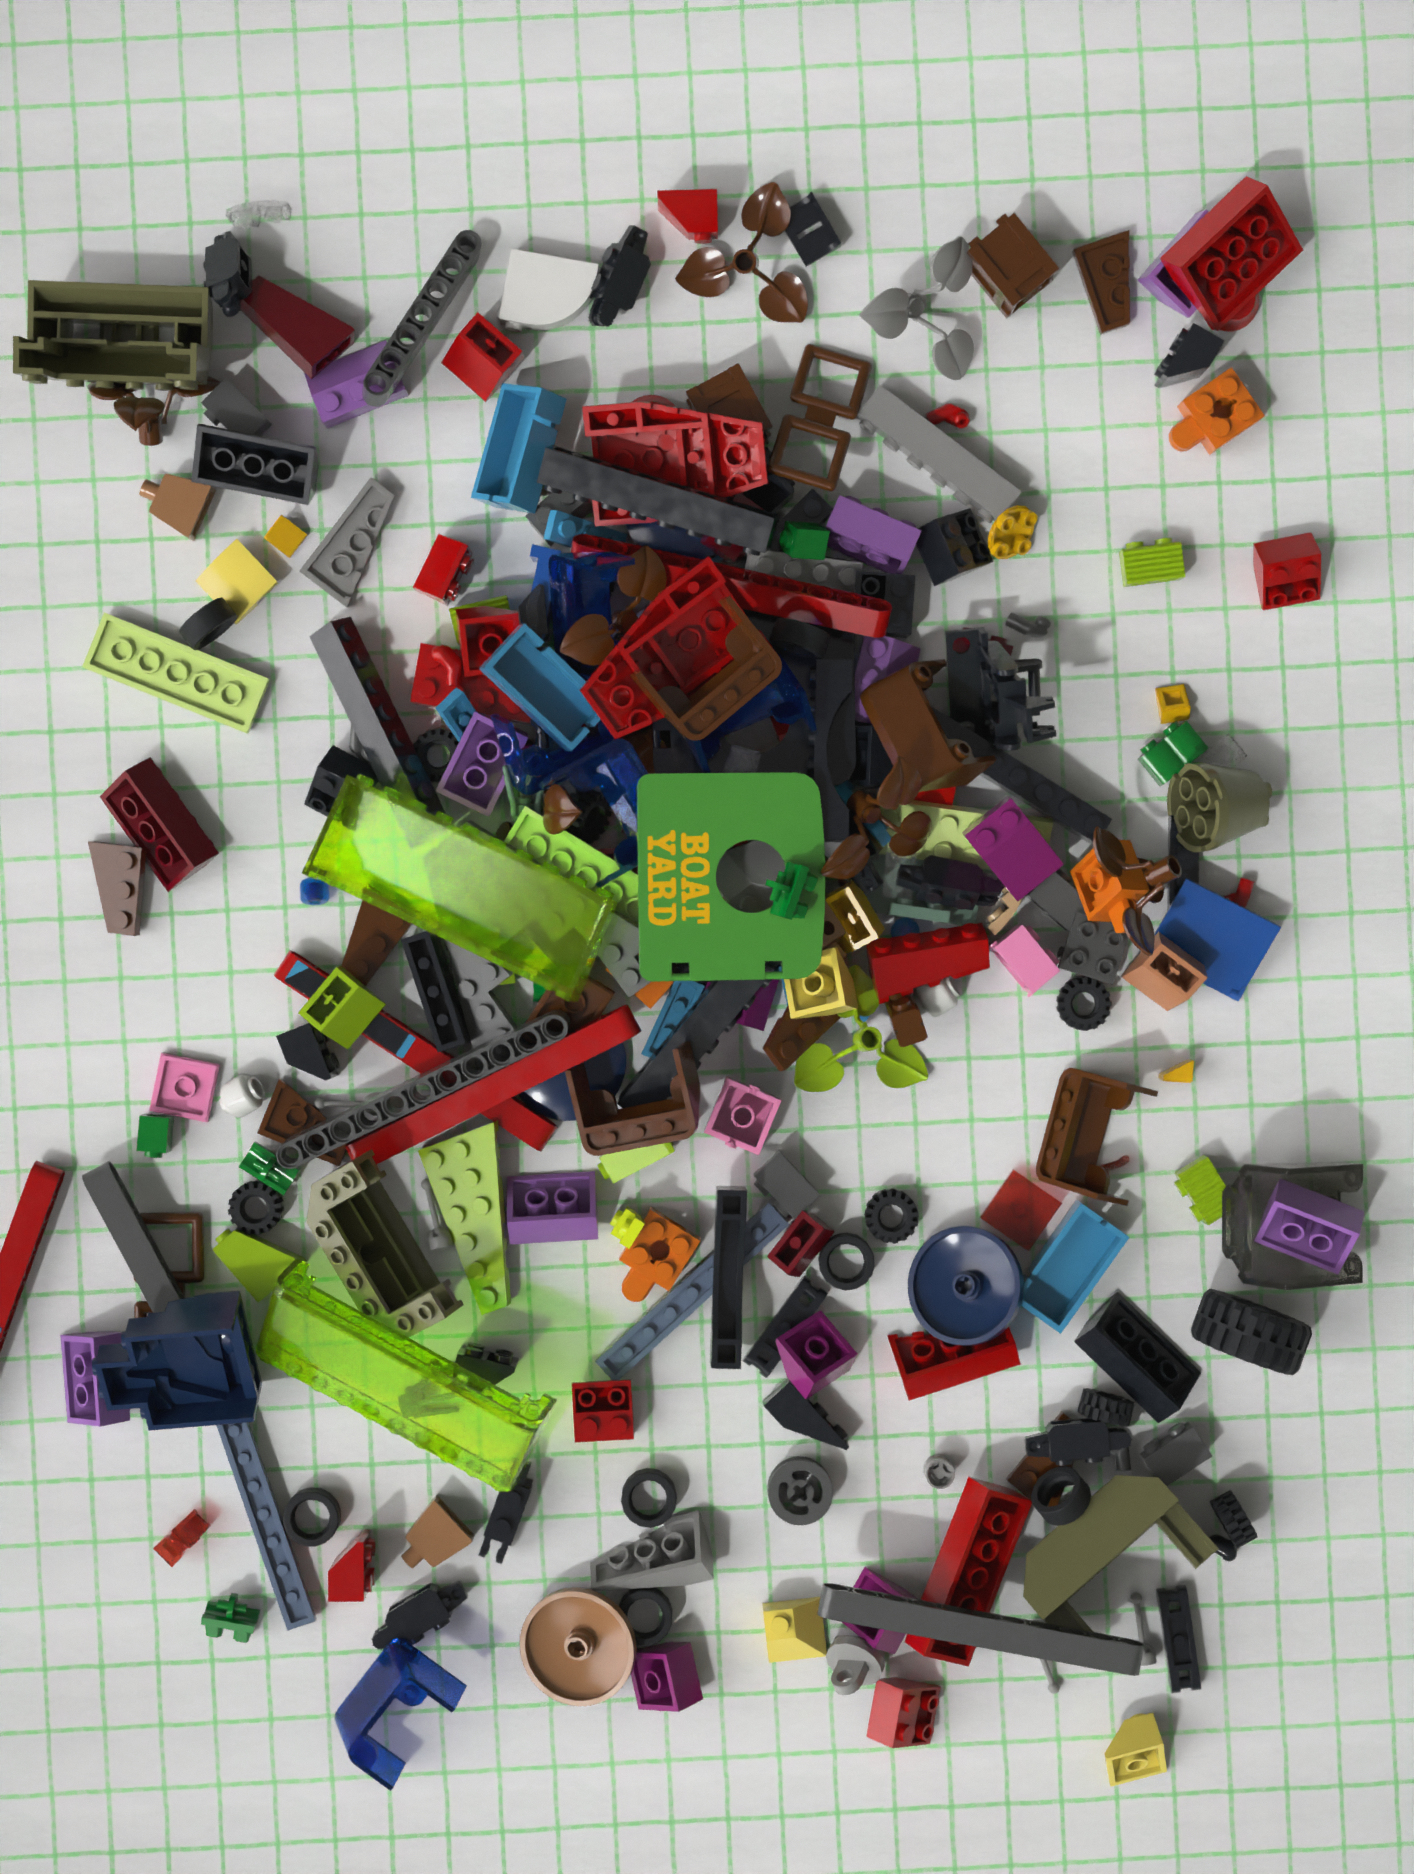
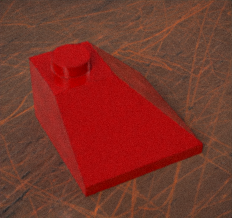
(691, 212)
(481, 633)

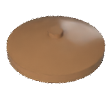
(578, 1646)

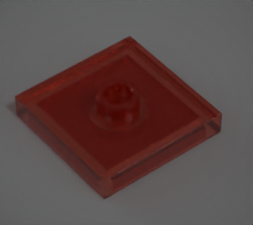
(1020, 1210)

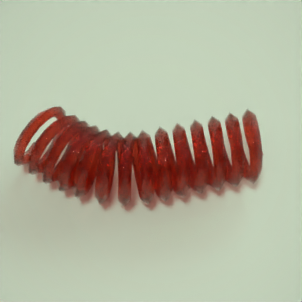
(1121, 1162)

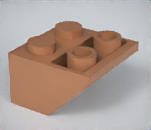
(1167, 975)

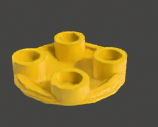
(1012, 532)

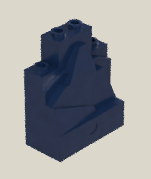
(184, 1365)

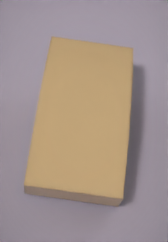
(1000, 917)

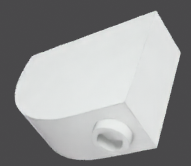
(544, 291)

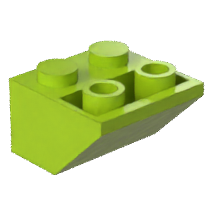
(342, 1007)

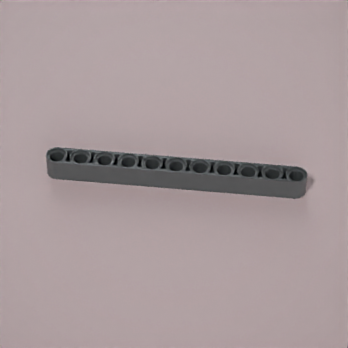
(412, 1099)
(980, 1629)

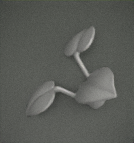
(891, 309)

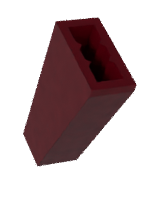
(297, 327)

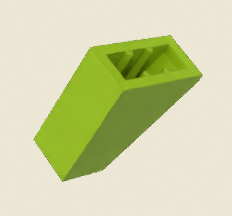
(624, 1163)
(253, 1260)

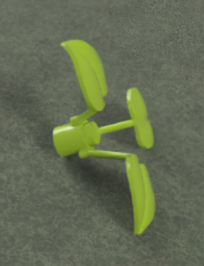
(898, 1067)

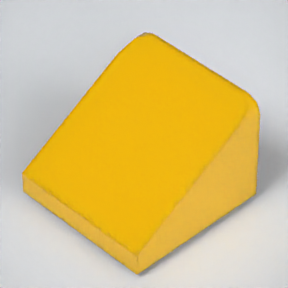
(285, 536)
(1172, 703)
(1179, 1073)

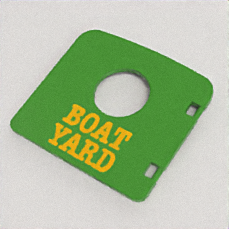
(682, 835)

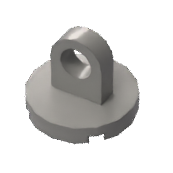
(853, 1662)

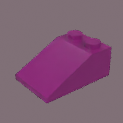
(1012, 848)

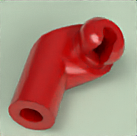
(949, 413)
(451, 661)
(1242, 893)

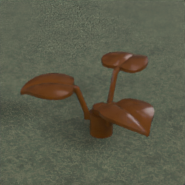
(705, 268)
(144, 412)
(589, 636)
(897, 788)
(558, 808)
(1112, 859)

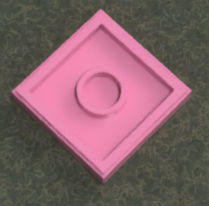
(184, 1087)

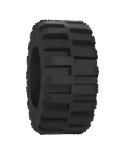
(1251, 1332)

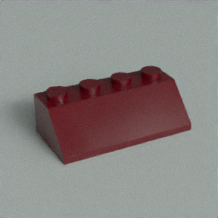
(159, 821)

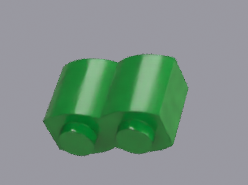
(1170, 754)

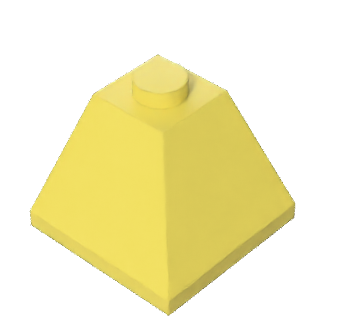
(823, 992)
(794, 1630)
(1135, 1751)

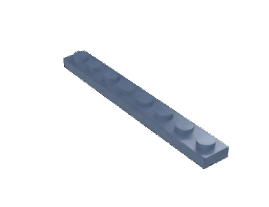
(683, 1299)
(267, 1524)

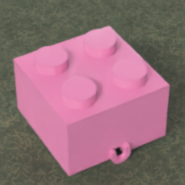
(1025, 958)
(742, 1115)

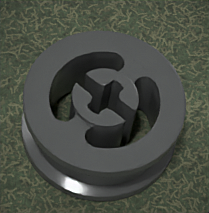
(815, 1507)

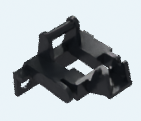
(971, 694)

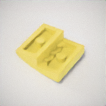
(237, 579)

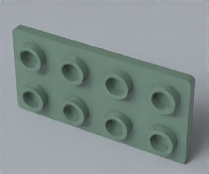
(916, 908)

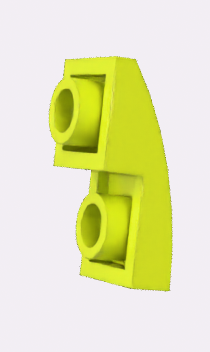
(626, 1226)

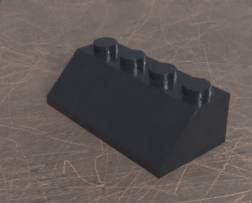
(255, 464)
(1138, 1358)

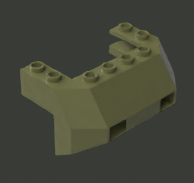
(128, 335)
(376, 1249)
(1109, 1525)

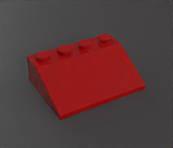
(1232, 252)

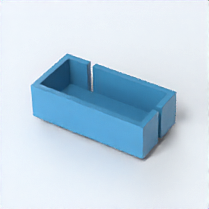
(516, 446)
(542, 686)
(1070, 1265)

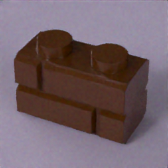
(905, 1019)

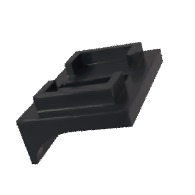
(817, 243)

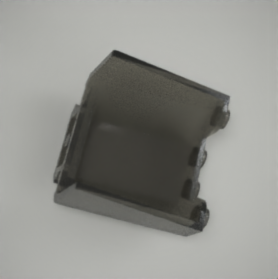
(1244, 1207)

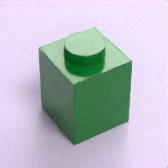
(804, 540)
(155, 1134)

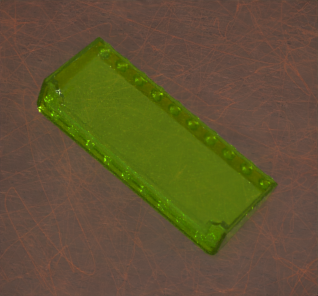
(462, 886)
(399, 1382)

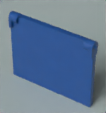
(1219, 936)

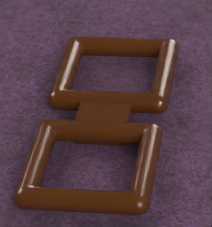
(819, 417)
(181, 1277)

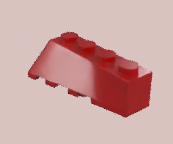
(926, 958)
(934, 1365)

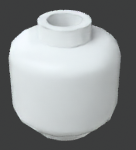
(938, 998)
(241, 1095)

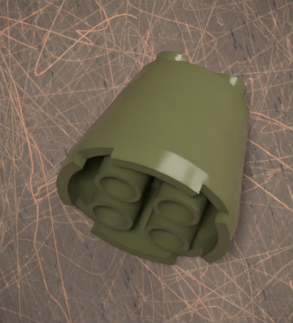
(1216, 804)

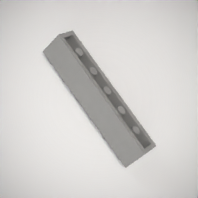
(938, 454)

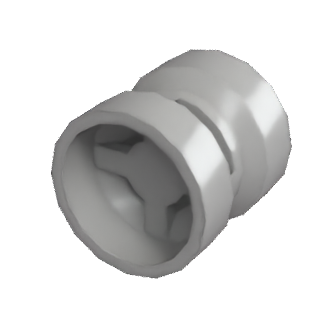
(941, 1476)

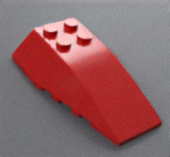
(678, 445)
(671, 644)

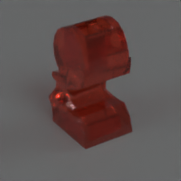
(183, 1536)

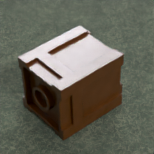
(1010, 264)
(729, 396)

